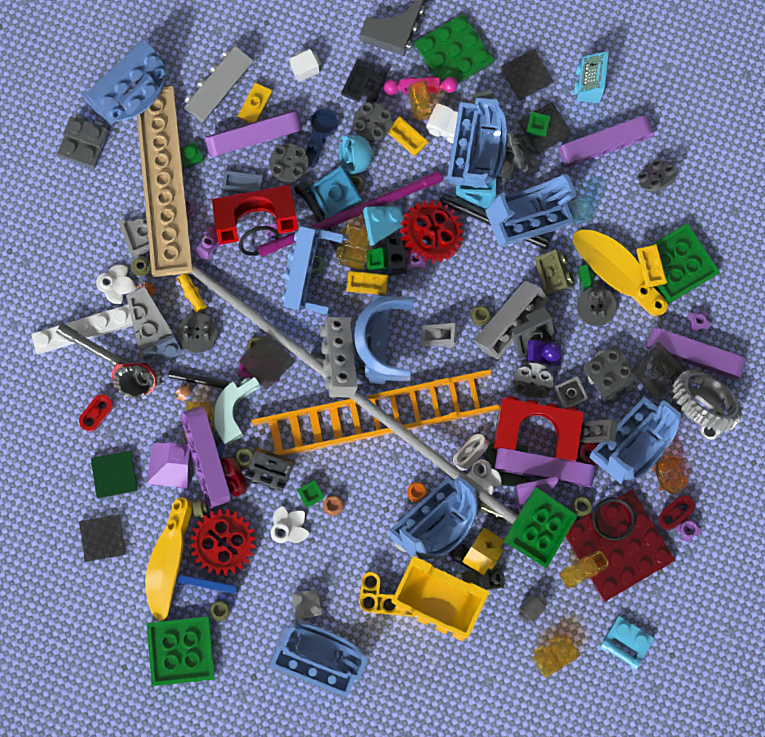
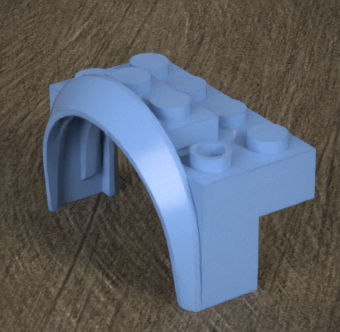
(107, 91)
(490, 143)
(520, 215)
(300, 267)
(376, 354)
(645, 450)
(448, 497)
(323, 647)

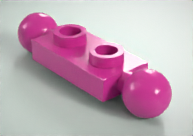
(434, 84)

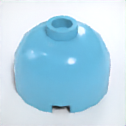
(355, 153)

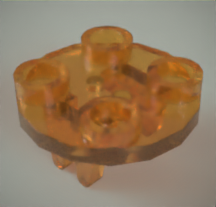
(670, 474)

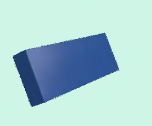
(207, 584)

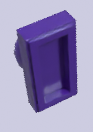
(544, 352)

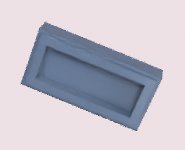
(241, 182)

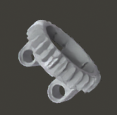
(711, 393)

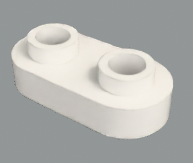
(470, 452)

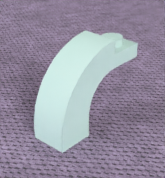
(226, 407)

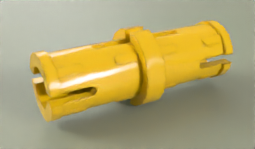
(191, 292)

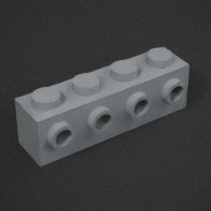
(218, 84)
(497, 334)
(338, 357)

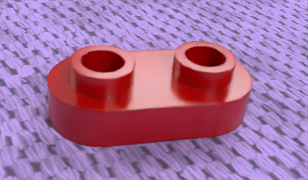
(94, 412)

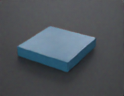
(336, 192)

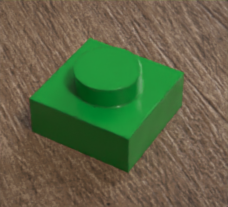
(538, 124)
(191, 155)
(377, 259)
(585, 277)
(310, 494)

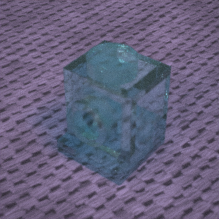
(582, 210)

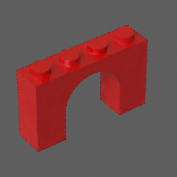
(232, 208)
(565, 421)

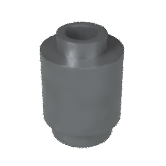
(532, 607)

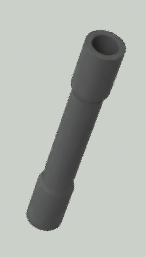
(73, 336)

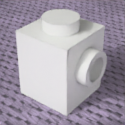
(305, 65)

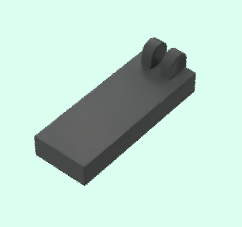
(598, 431)

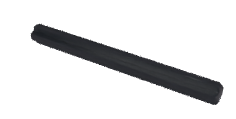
(481, 215)

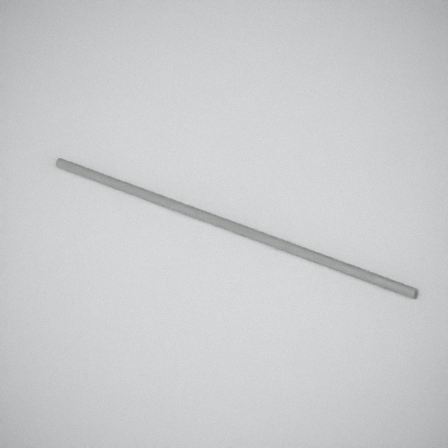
(360, 399)

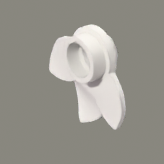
(118, 285)
(487, 479)
(291, 524)

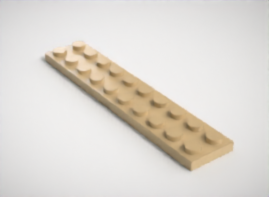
(164, 187)

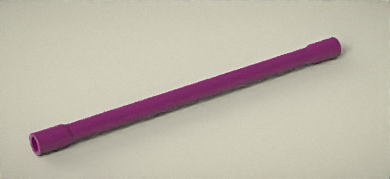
(425, 182)

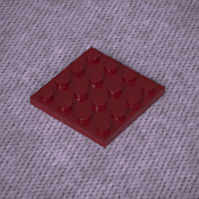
(628, 558)

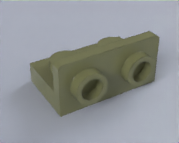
(554, 272)

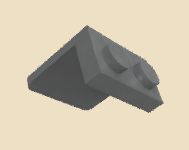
(611, 374)

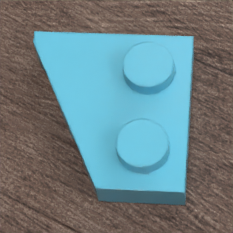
(478, 196)
(382, 222)

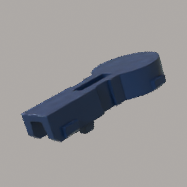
(323, 125)

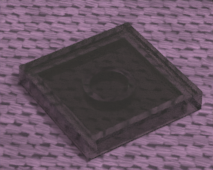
(526, 74)
(556, 132)
(267, 361)
(657, 370)
(102, 538)

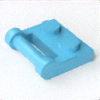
(629, 636)

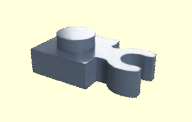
(165, 349)

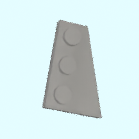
(135, 236)
(147, 320)

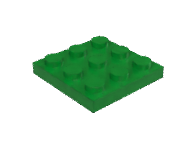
(454, 51)
(684, 263)
(540, 528)
(180, 651)

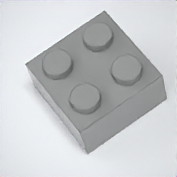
(571, 393)
(306, 604)

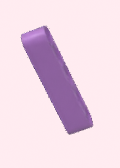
(253, 133)
(606, 141)
(698, 353)
(205, 457)
(544, 467)

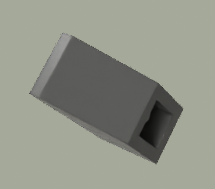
(489, 581)

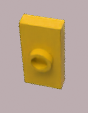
(255, 103)
(408, 136)
(651, 266)
(367, 283)

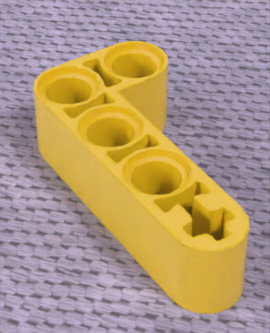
(378, 598)

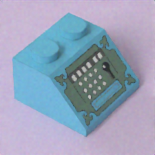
(591, 77)

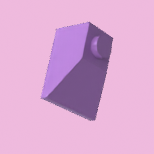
(170, 465)
(523, 491)

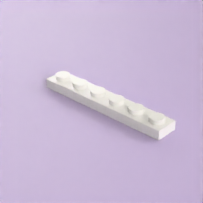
(88, 327)

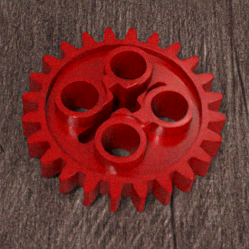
(448, 228)
(234, 528)

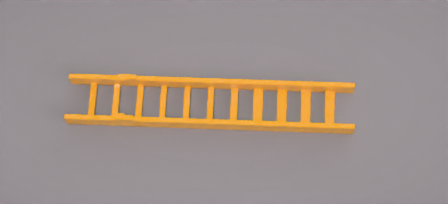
(332, 407)

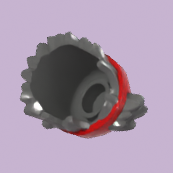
(135, 379)

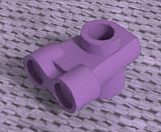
(208, 243)

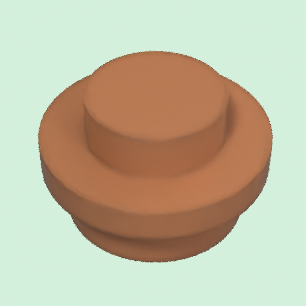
(183, 392)
(333, 505)

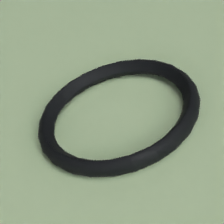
(240, 244)
(614, 499)

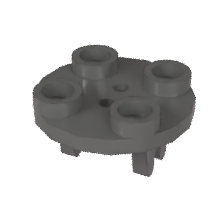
(375, 113)
(298, 163)
(657, 176)
(596, 316)
(207, 333)
(542, 381)

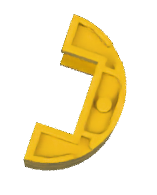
(439, 599)

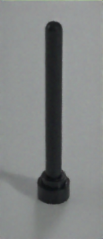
(303, 190)

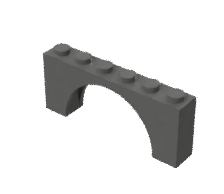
(395, 32)

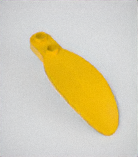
(617, 268)
(166, 559)

